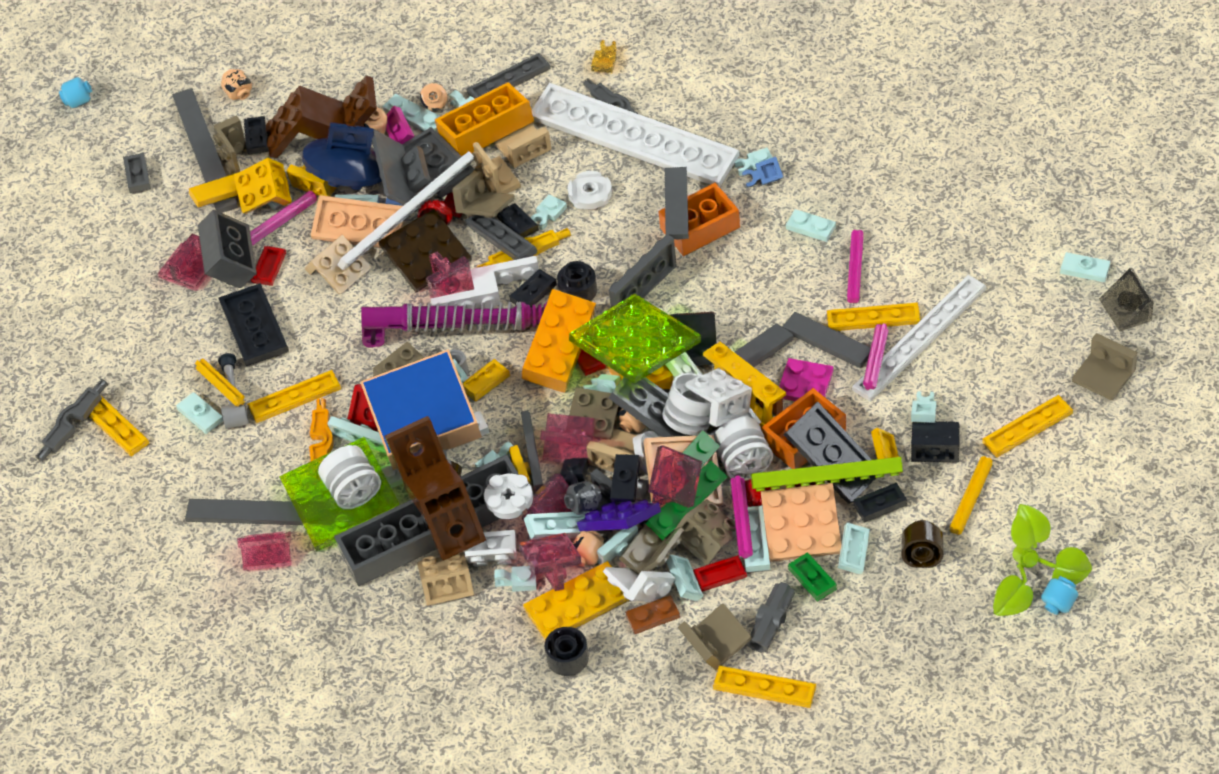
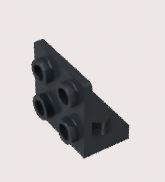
(705, 325)
(935, 441)

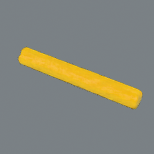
(220, 382)
(970, 495)

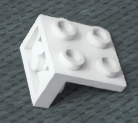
(727, 395)

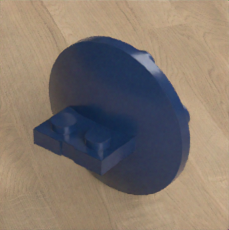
(343, 157)

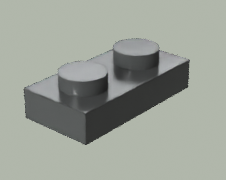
(137, 173)

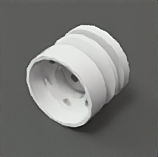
(685, 409)
(743, 447)
(349, 477)

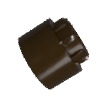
(922, 543)

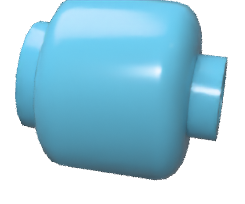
(75, 92)
(1059, 595)

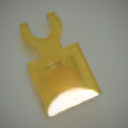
(604, 59)

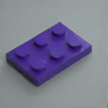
(618, 516)

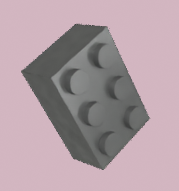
(226, 249)

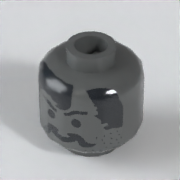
(582, 497)

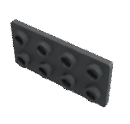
(400, 172)

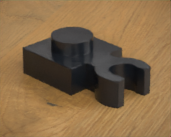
(574, 470)

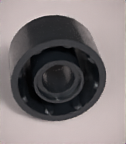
(577, 280)
(566, 651)

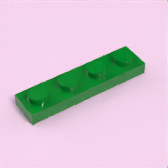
(672, 513)

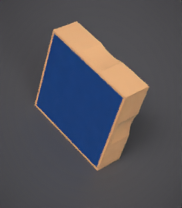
(421, 390)

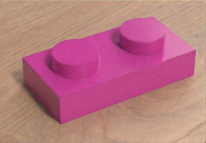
(397, 126)

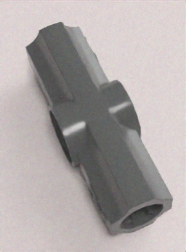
(770, 617)

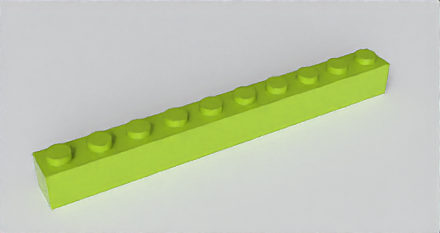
(827, 472)

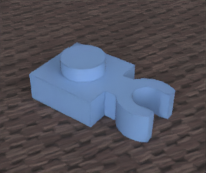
(766, 171)

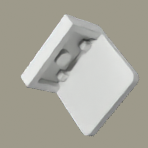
(498, 547)
(643, 587)

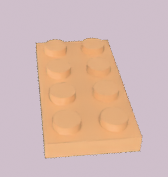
(350, 218)

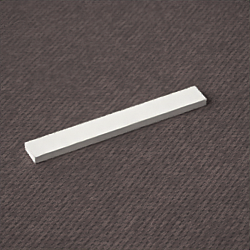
(405, 211)
(923, 334)

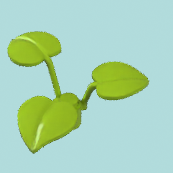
(1026, 531)

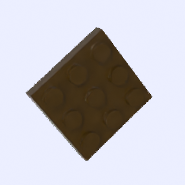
(413, 243)

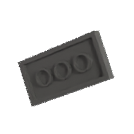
(438, 157)
(646, 272)
(645, 403)

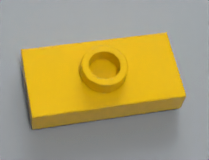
(485, 379)
(884, 444)
(517, 461)

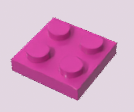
(803, 376)

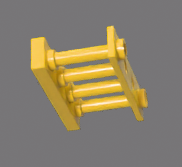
(761, 386)

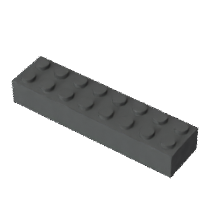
(403, 533)

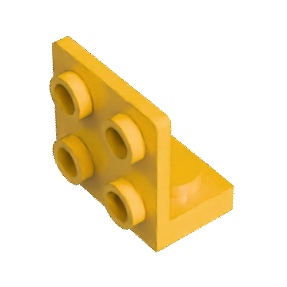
(307, 181)
(262, 184)

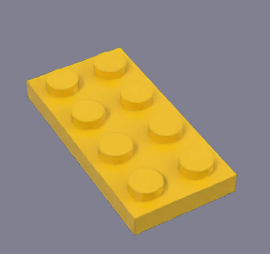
(577, 603)

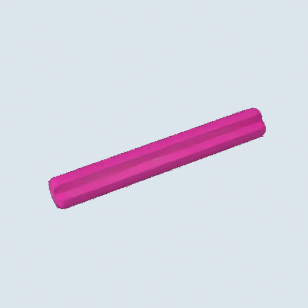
(282, 216)
(855, 266)
(875, 356)
(741, 517)

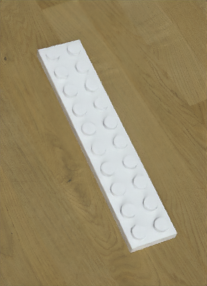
(634, 134)

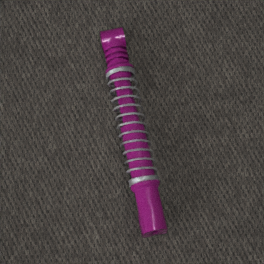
(408, 317)

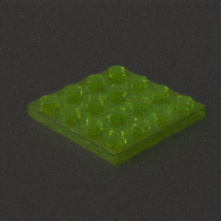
(634, 338)
(318, 508)

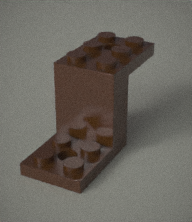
(312, 112)
(435, 488)

